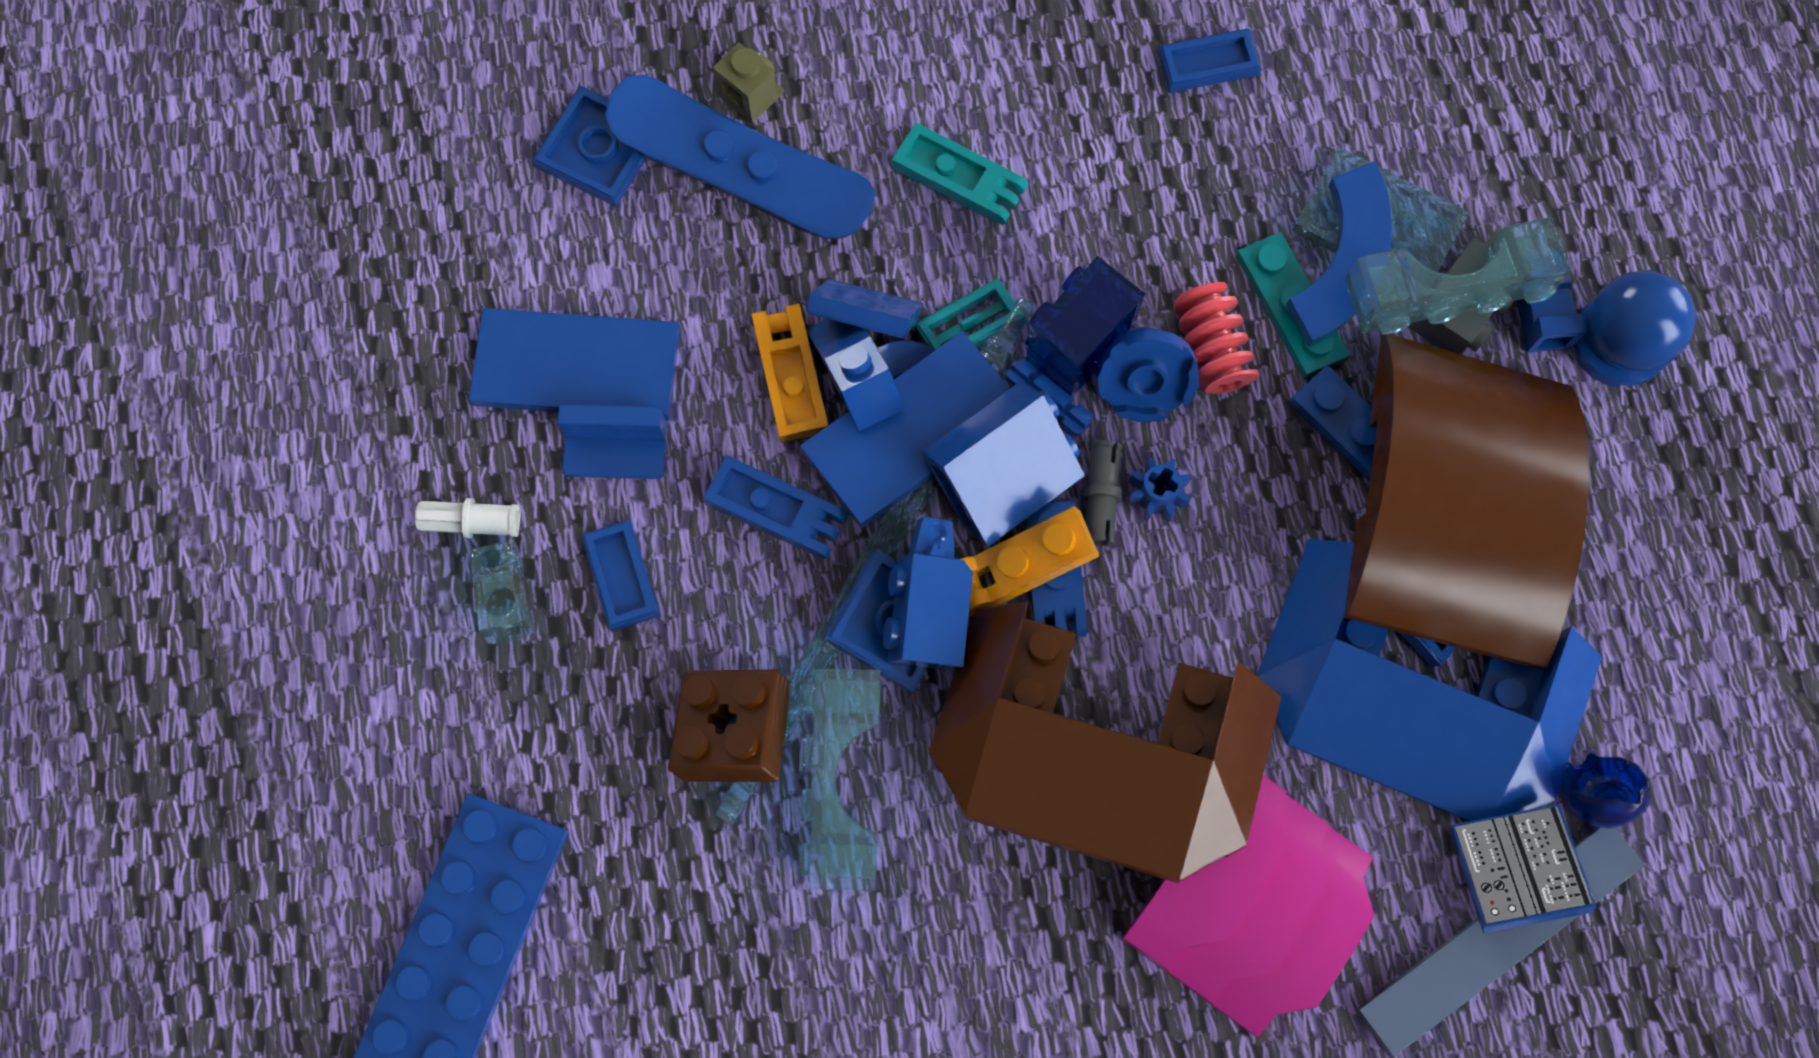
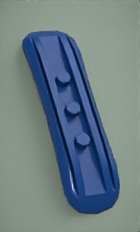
(737, 159)

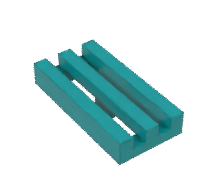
(965, 303)

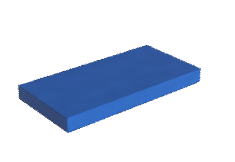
(573, 360)
(885, 461)

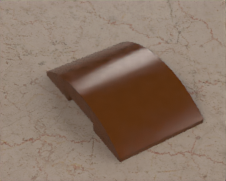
(1470, 504)

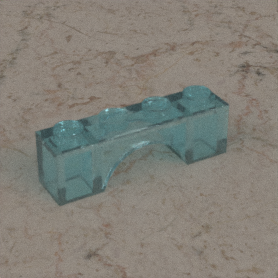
(1396, 289)
(840, 849)

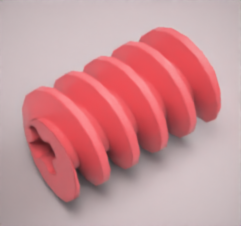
(1211, 338)

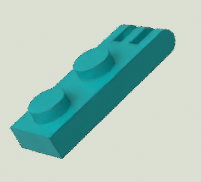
(959, 173)

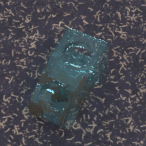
(501, 593)

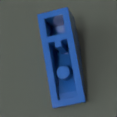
(856, 371)

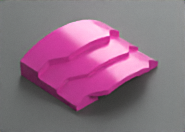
(1266, 922)

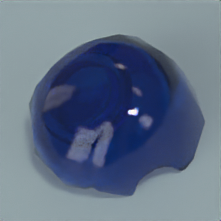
(1617, 791)

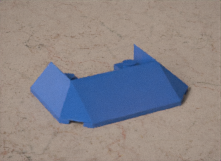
(1407, 729)

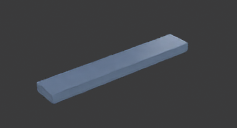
(1476, 959)

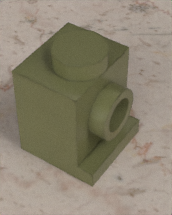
(749, 75)

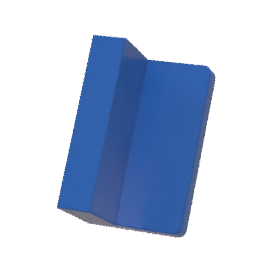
(613, 441)

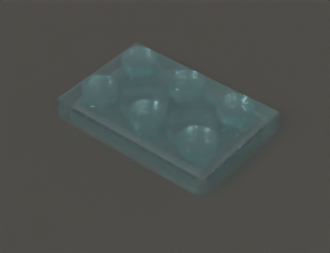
(1419, 218)

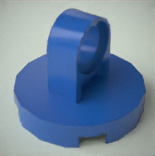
(1147, 374)

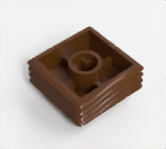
(747, 749)

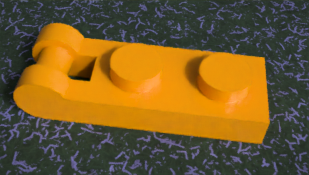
(790, 374)
(1031, 558)

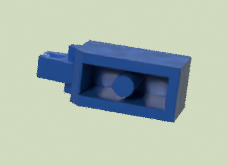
(929, 600)

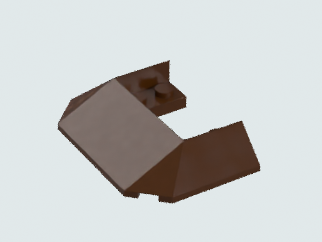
(1088, 787)

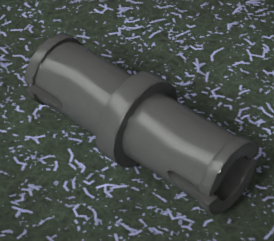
(1102, 491)

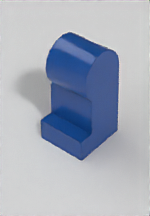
(1551, 319)

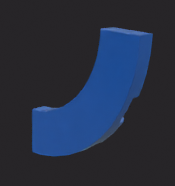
(1363, 231)

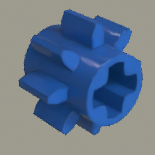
(1172, 496)

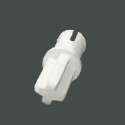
(468, 518)

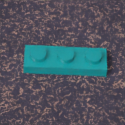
(1276, 278)

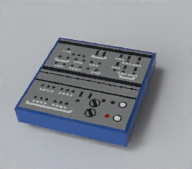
(1522, 868)

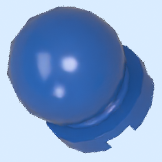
(1635, 328)

